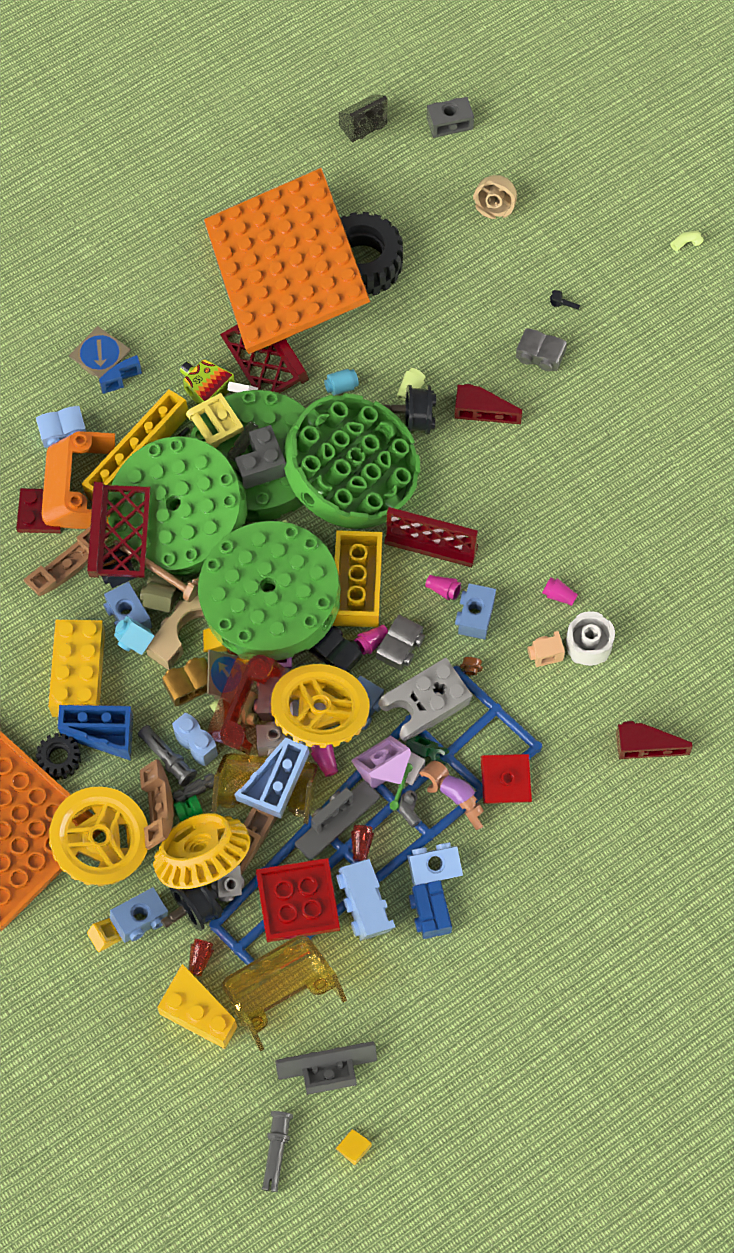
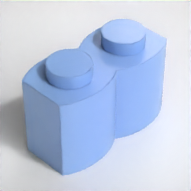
(60, 424)
(195, 739)

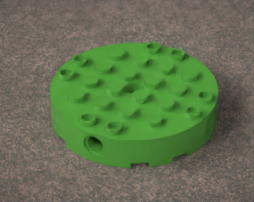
(263, 408)
(351, 461)
(188, 474)
(264, 559)

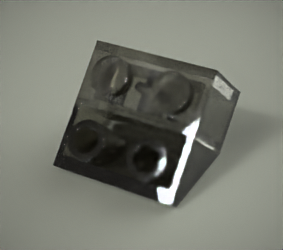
(364, 117)

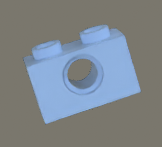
(449, 867)

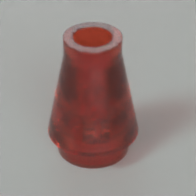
(361, 841)
(199, 956)

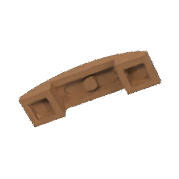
(62, 568)
(160, 799)

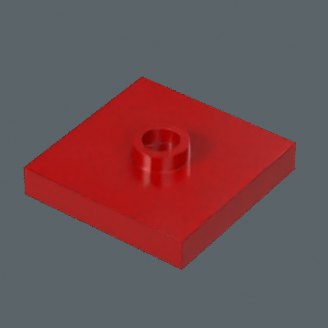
(506, 779)

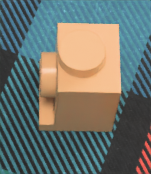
(546, 650)

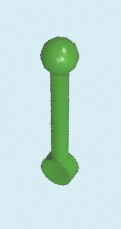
(394, 805)

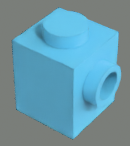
(133, 635)

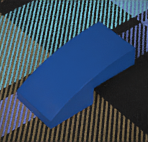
(113, 377)

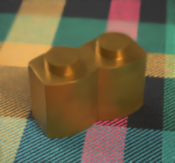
(187, 682)

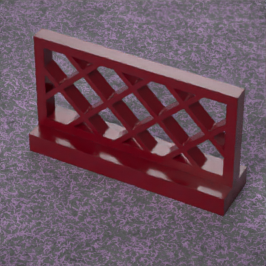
(282, 349)
(98, 530)
(435, 544)

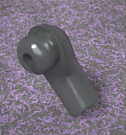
(407, 807)

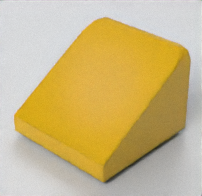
(211, 643)
(103, 934)
(354, 1146)

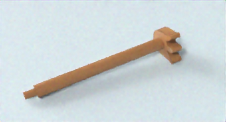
(190, 590)

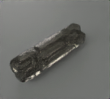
(242, 442)

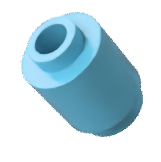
(341, 381)

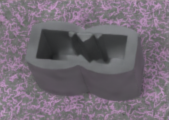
(541, 350)
(400, 642)

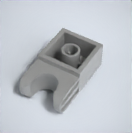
(422, 703)

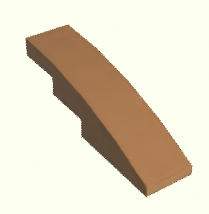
(258, 826)

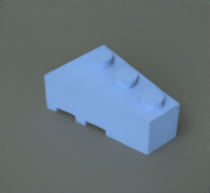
(275, 780)
(364, 900)

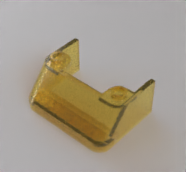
(238, 768)
(276, 979)

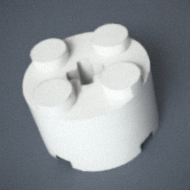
(593, 650)

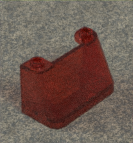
(244, 672)

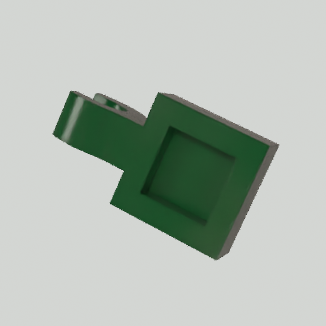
(424, 747)

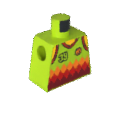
(205, 380)

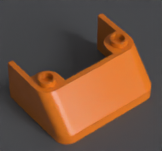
(59, 504)

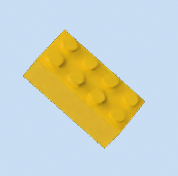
(359, 571)
(76, 664)

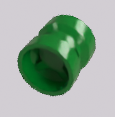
(188, 809)

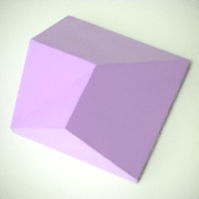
(383, 762)

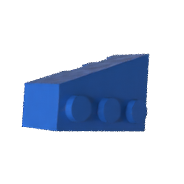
(99, 727)

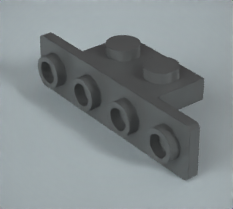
(335, 818)
(327, 1068)

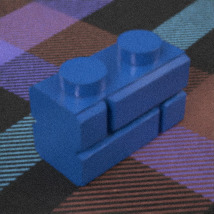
(431, 910)

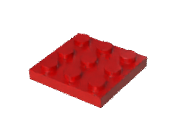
(297, 900)

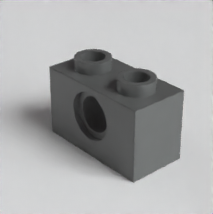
(450, 117)

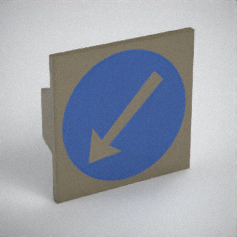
(99, 352)
(218, 672)

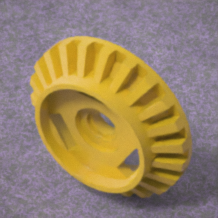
(315, 685)
(110, 810)
(197, 855)

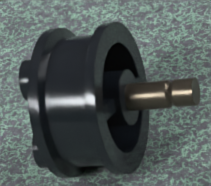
(417, 409)
(196, 904)

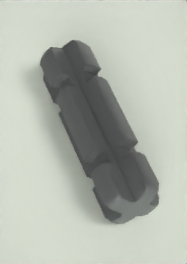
(194, 788)

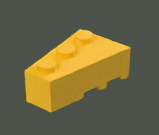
(196, 1009)

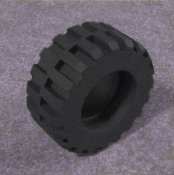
(378, 234)

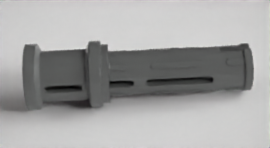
(173, 762)
(278, 1138)

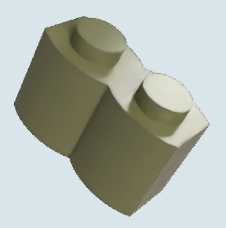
(160, 593)

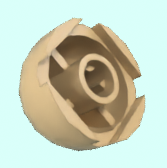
(495, 196)

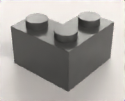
(265, 461)

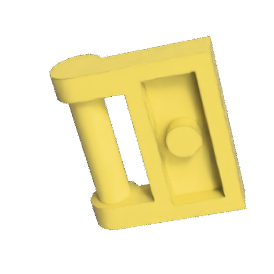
(221, 417)

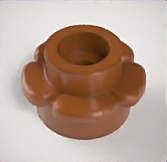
(471, 665)

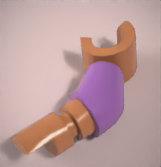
(455, 789)

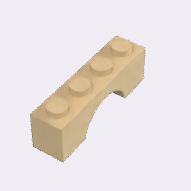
(166, 646)

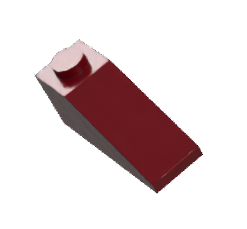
(481, 405)
(644, 741)

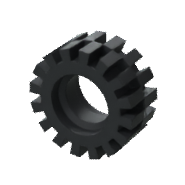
(52, 744)

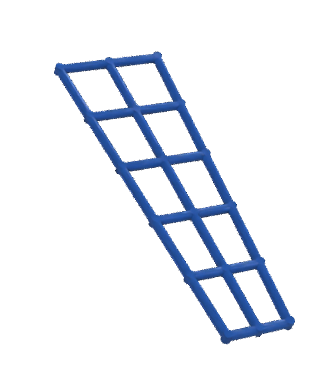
(428, 835)

